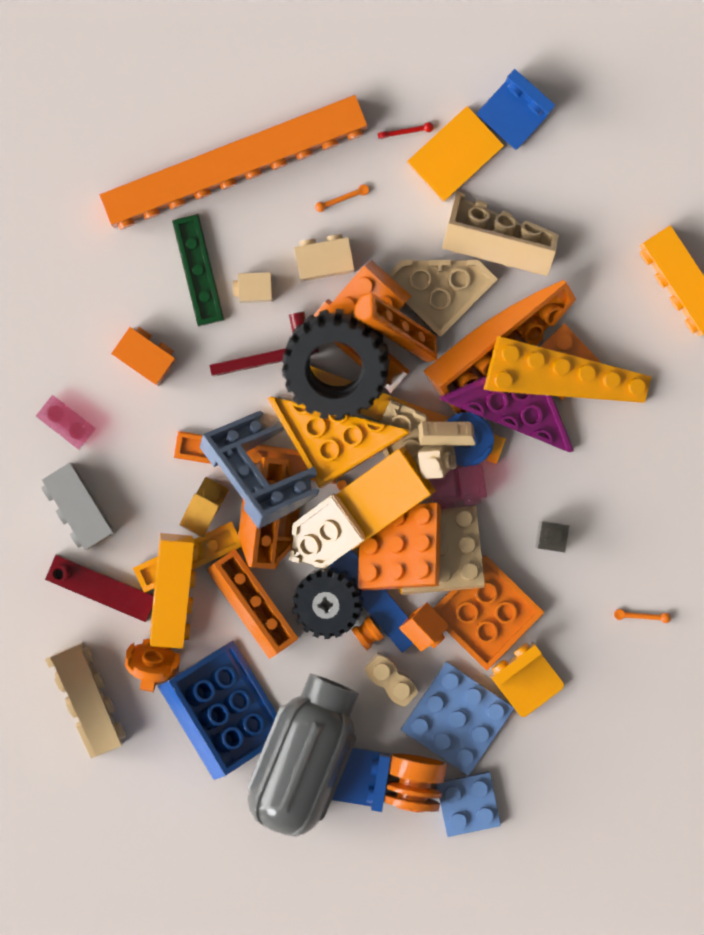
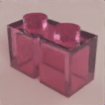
(459, 485)

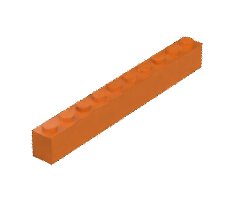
(234, 161)

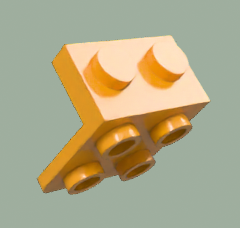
(526, 679)

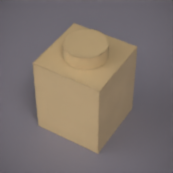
(253, 287)

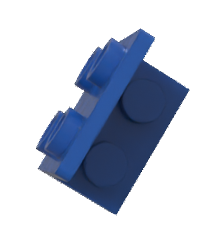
(515, 110)
(364, 779)

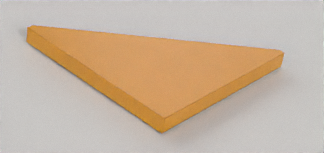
(333, 444)

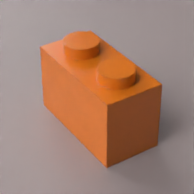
(144, 356)

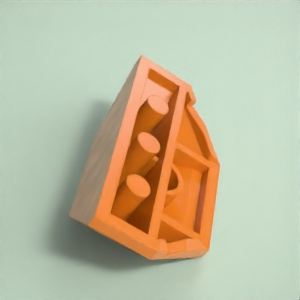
(272, 542)

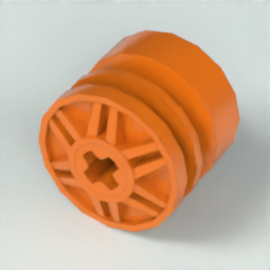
(415, 782)

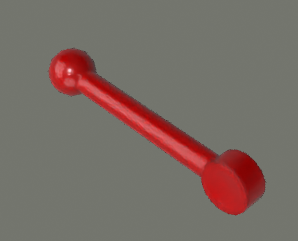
(427, 127)

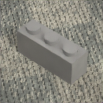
(77, 506)

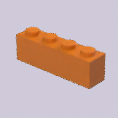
(252, 604)

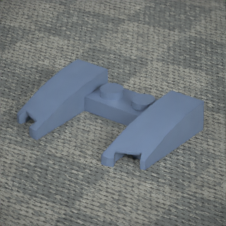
(263, 502)

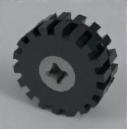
(341, 600)

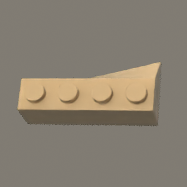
(498, 237)
(87, 699)

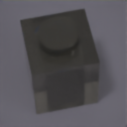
(552, 536)

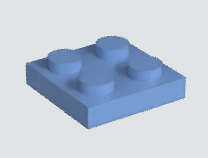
(468, 804)

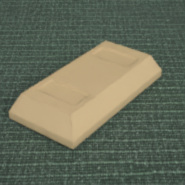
(446, 433)

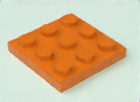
(403, 552)
(489, 617)

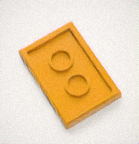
(455, 154)

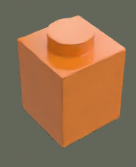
(424, 627)

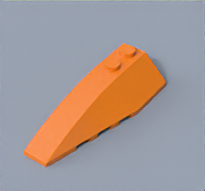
(519, 322)

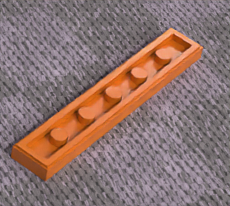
(189, 449)

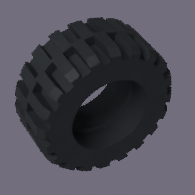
(335, 399)

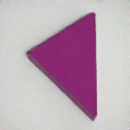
(521, 412)

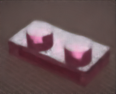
(66, 422)

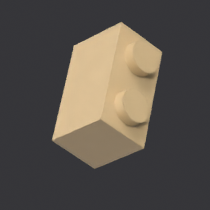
(324, 258)

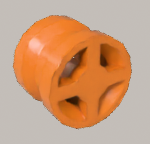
(367, 633)

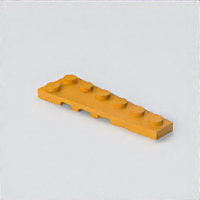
(541, 371)

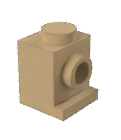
(436, 460)

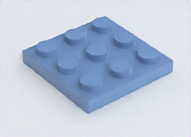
(457, 718)

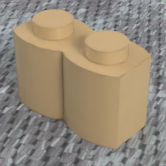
(397, 684)

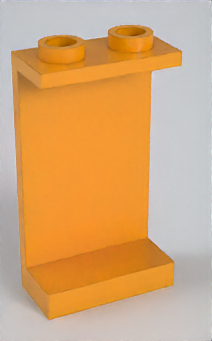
(385, 492)

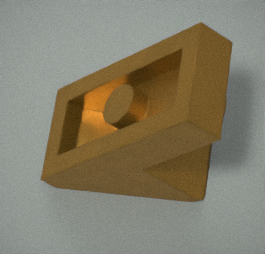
(204, 507)

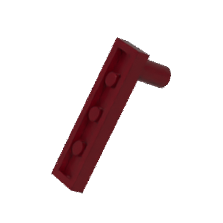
(260, 359)
(100, 588)

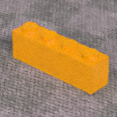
(679, 274)
(171, 590)

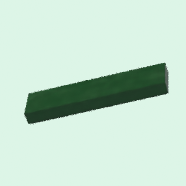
(198, 270)

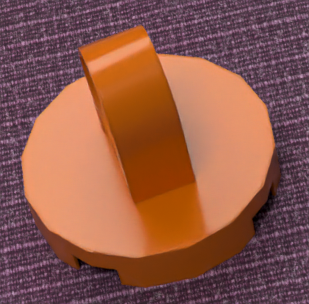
(151, 664)

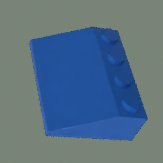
(221, 709)

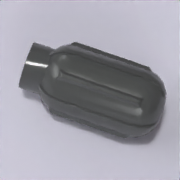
(303, 758)

